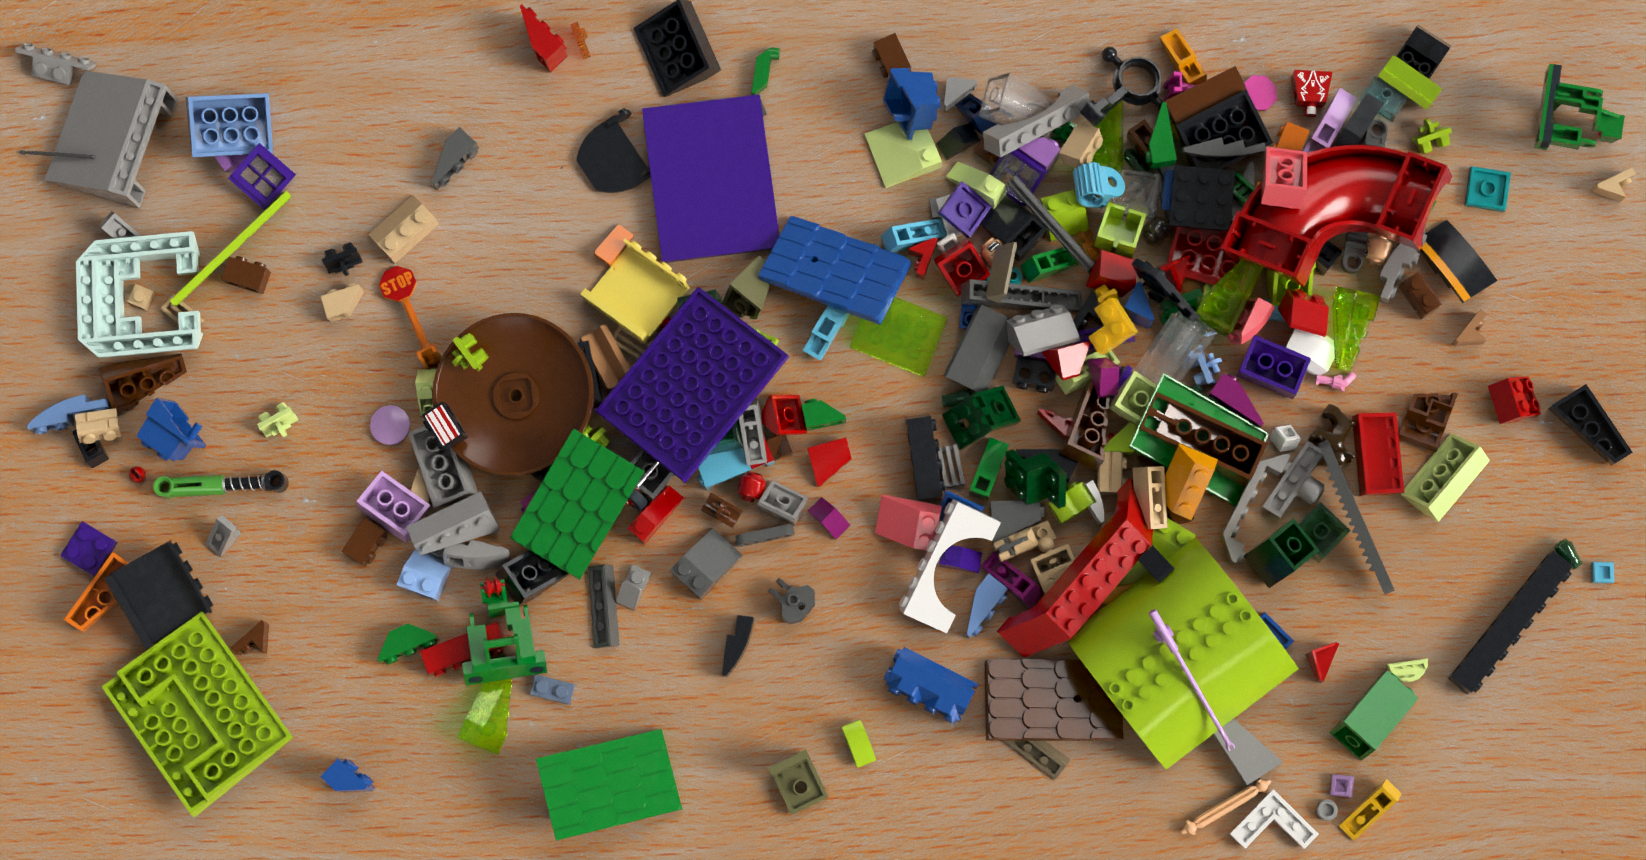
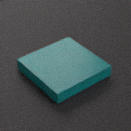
(1487, 189)

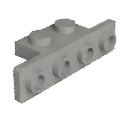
(54, 65)

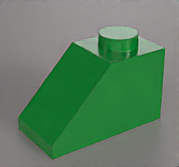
(821, 415)

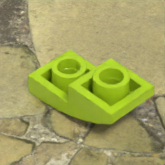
(859, 743)

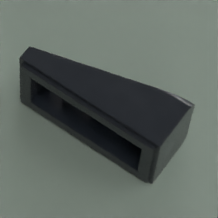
(95, 456)

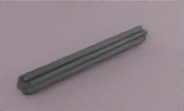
(1051, 223)

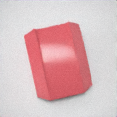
(1251, 320)

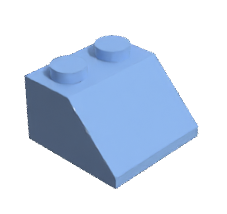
(424, 575)

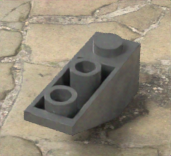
(455, 153)

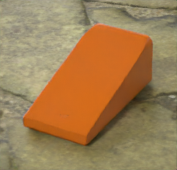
(613, 245)

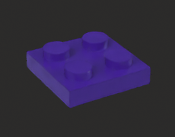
(964, 209)
(88, 548)

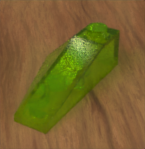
(1111, 150)
(1227, 298)
(1351, 318)
(488, 717)

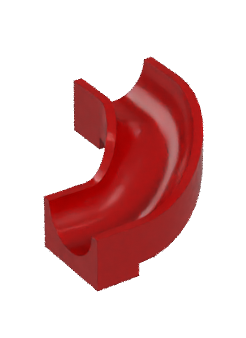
(1346, 192)

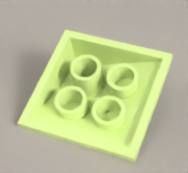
(902, 158)

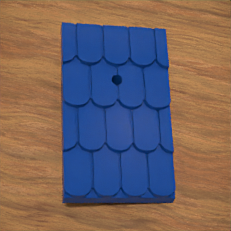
(835, 269)

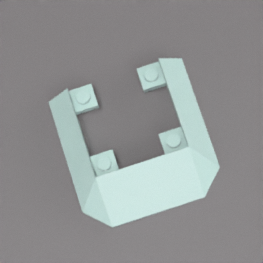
(101, 295)

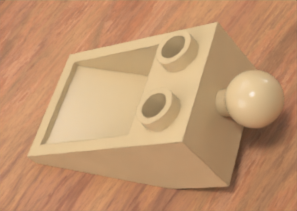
(1052, 561)

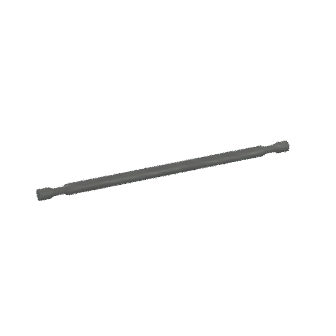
(57, 154)

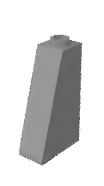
(1249, 756)

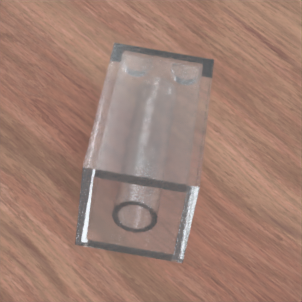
(1012, 100)
(1175, 348)

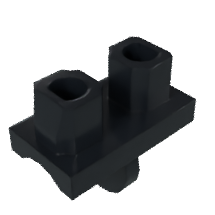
(342, 261)

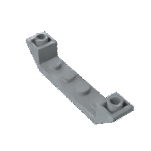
(1232, 547)

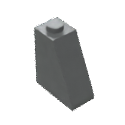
(1015, 516)

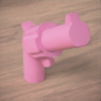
(1337, 381)

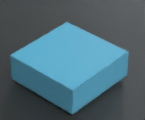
(1602, 572)

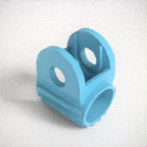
(1092, 180)

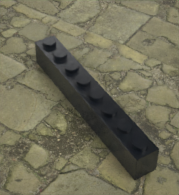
(1510, 622)

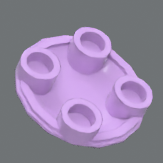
(390, 425)

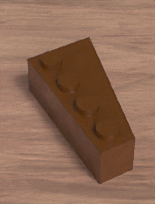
(1087, 430)

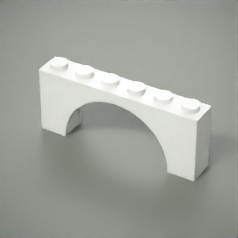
(958, 524)

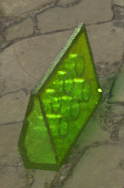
(904, 337)

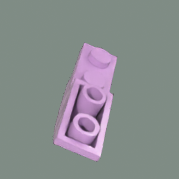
(1331, 121)

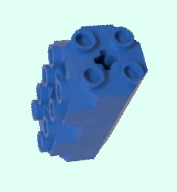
(929, 684)

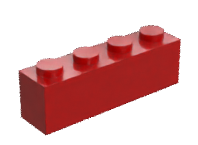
(456, 651)

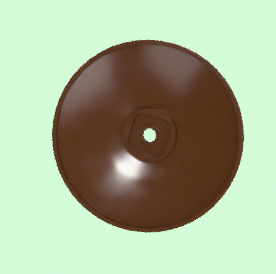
(525, 357)

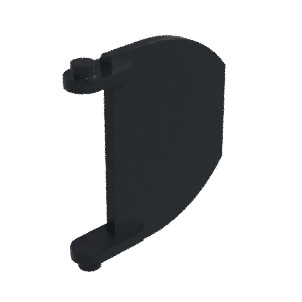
(611, 158)

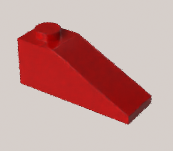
(655, 514)

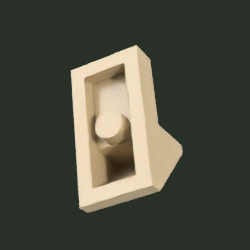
(1613, 186)

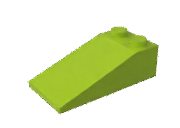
(1167, 542)

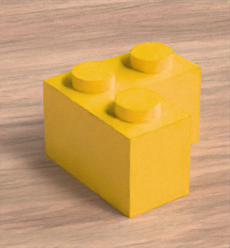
(1116, 326)

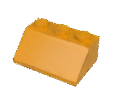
(1187, 480)

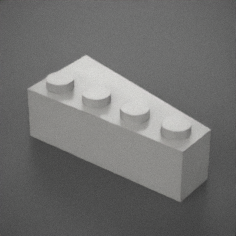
(454, 525)

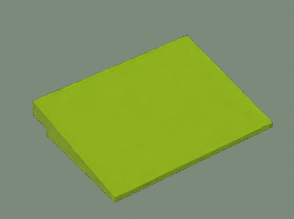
(197, 713)

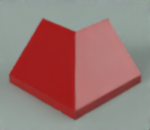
(784, 415)

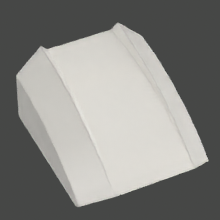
(1316, 347)

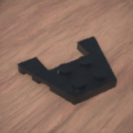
(1162, 288)

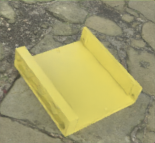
(637, 292)

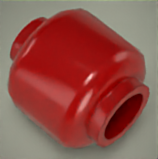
(751, 486)

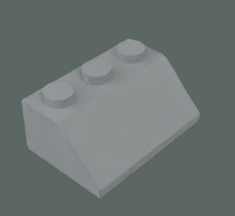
(1042, 330)

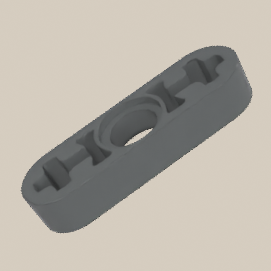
(764, 535)

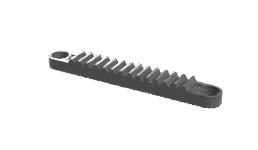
(1356, 241)
(1356, 517)

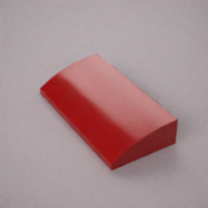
(1378, 454)

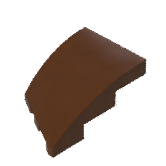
(1427, 419)

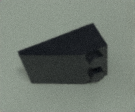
(529, 576)

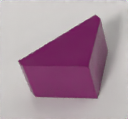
(1104, 375)
(829, 517)

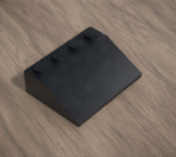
(677, 47)
(1232, 120)

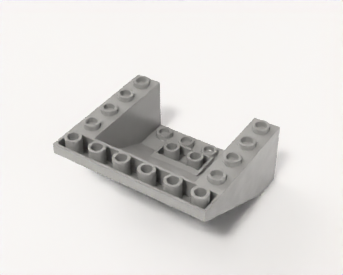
(114, 122)

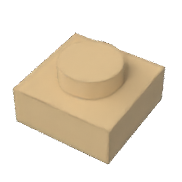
(141, 297)

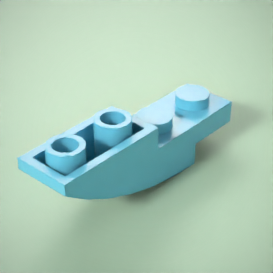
(825, 332)

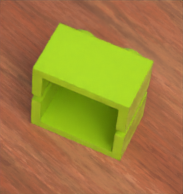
(1120, 233)

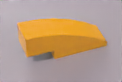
(1183, 57)

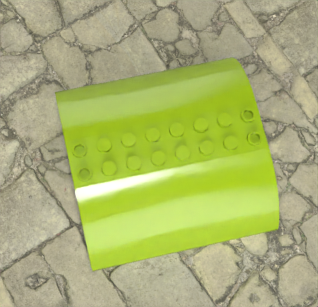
(1216, 635)

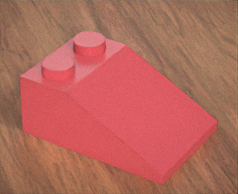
(1284, 178)
(907, 521)

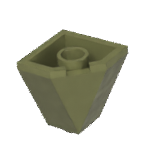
(747, 292)

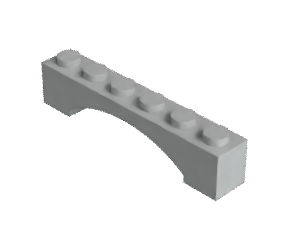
(1009, 137)

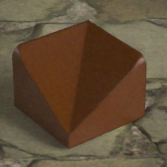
(779, 447)

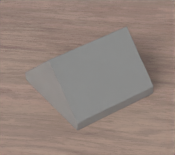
(782, 502)

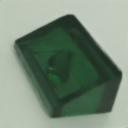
(1135, 161)

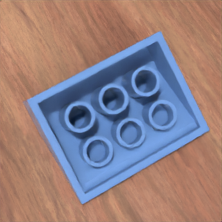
(228, 124)

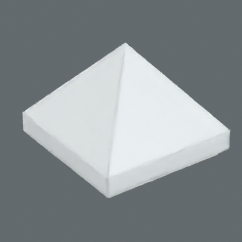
(947, 242)

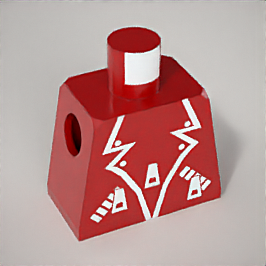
(1310, 89)

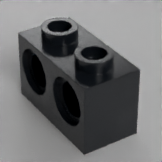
(1035, 369)

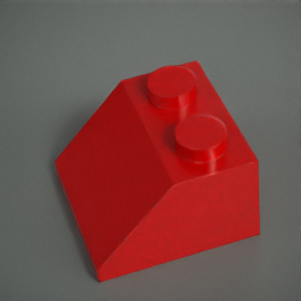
(960, 265)
(1305, 311)

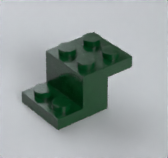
(1035, 478)

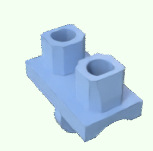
(1206, 376)

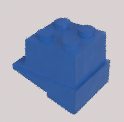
(912, 99)
(169, 431)

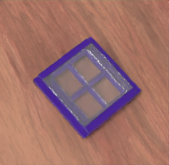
(1020, 165)
(261, 176)

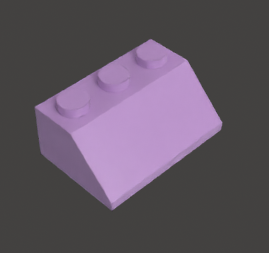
(392, 505)

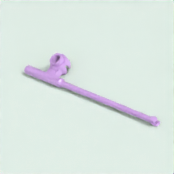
(1164, 634)

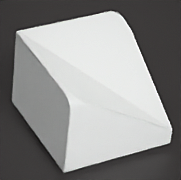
(1285, 438)

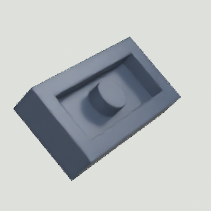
(552, 689)

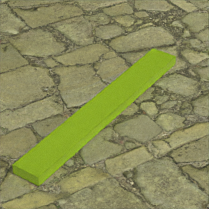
(232, 247)

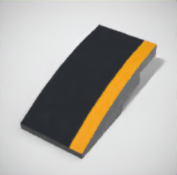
(1456, 261)

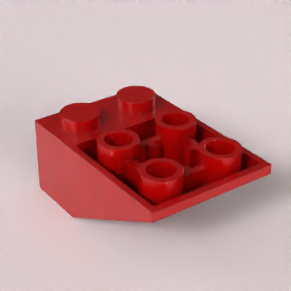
(546, 46)

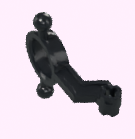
(1096, 112)

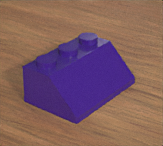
(1273, 367)

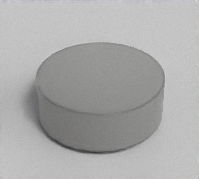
(1326, 810)

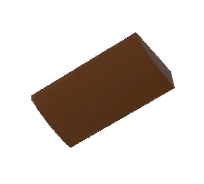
(1204, 95)

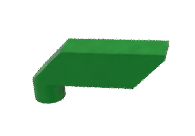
(762, 69)

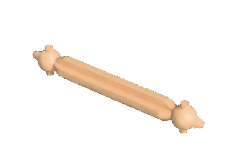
(1225, 806)

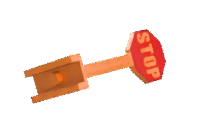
(398, 285)

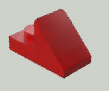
(924, 251)

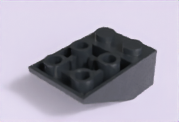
(1423, 51)
(1014, 224)

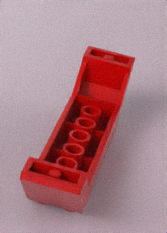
(1085, 581)

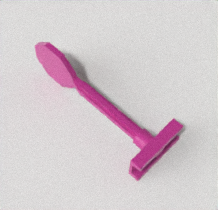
(1260, 89)

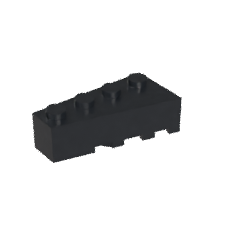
(1591, 423)
(924, 456)

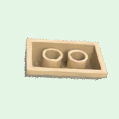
(404, 229)

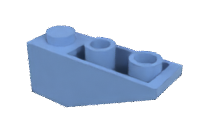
(985, 599)

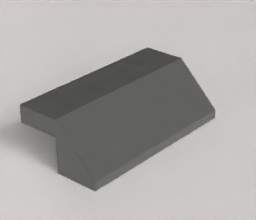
(979, 350)

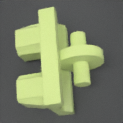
(277, 423)

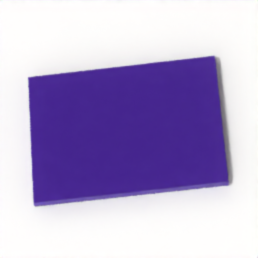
(711, 178)
(692, 384)

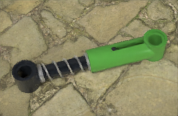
(217, 484)

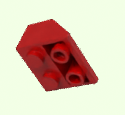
(1514, 399)

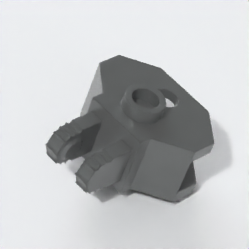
(792, 600)

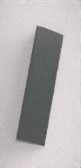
(603, 606)

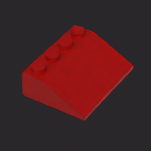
(1207, 259)

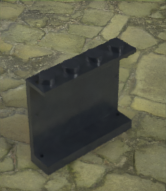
(158, 592)

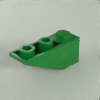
(988, 469)

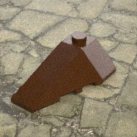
(135, 379)

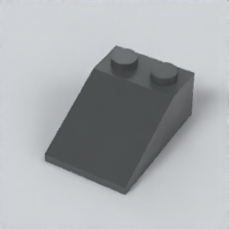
(706, 563)

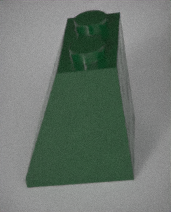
(1281, 553)

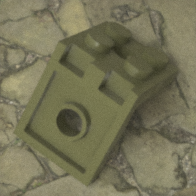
(789, 773)

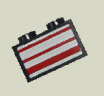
(444, 426)

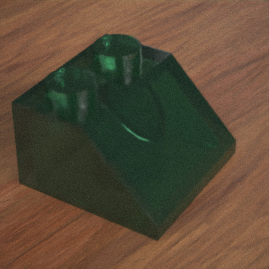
(1324, 530)

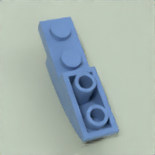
(61, 414)

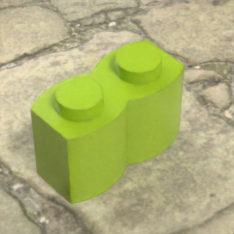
(1077, 500)

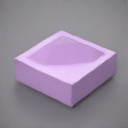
(1342, 785)

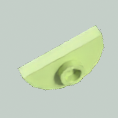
(1408, 670)

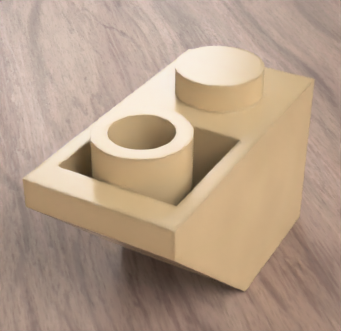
(341, 303)

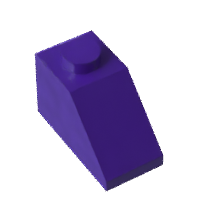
(961, 559)

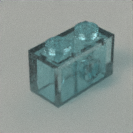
(1390, 96)

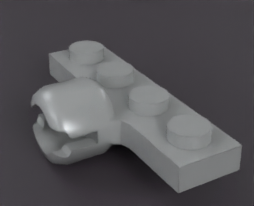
(1297, 482)

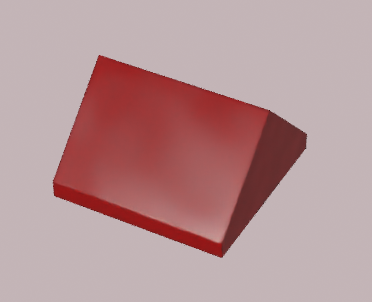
(1114, 272)

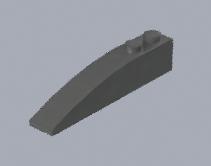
(1021, 297)

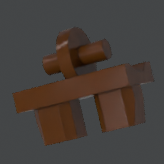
(721, 510)

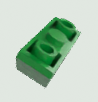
(405, 641)

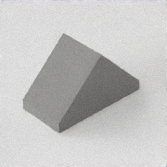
(957, 90)

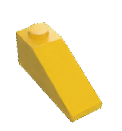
(1370, 809)

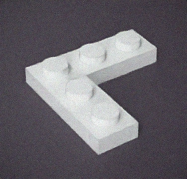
(1277, 809)

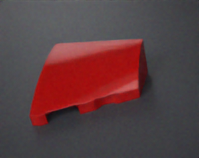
(828, 459)

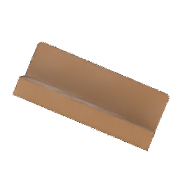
(606, 356)

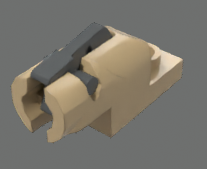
(1023, 541)

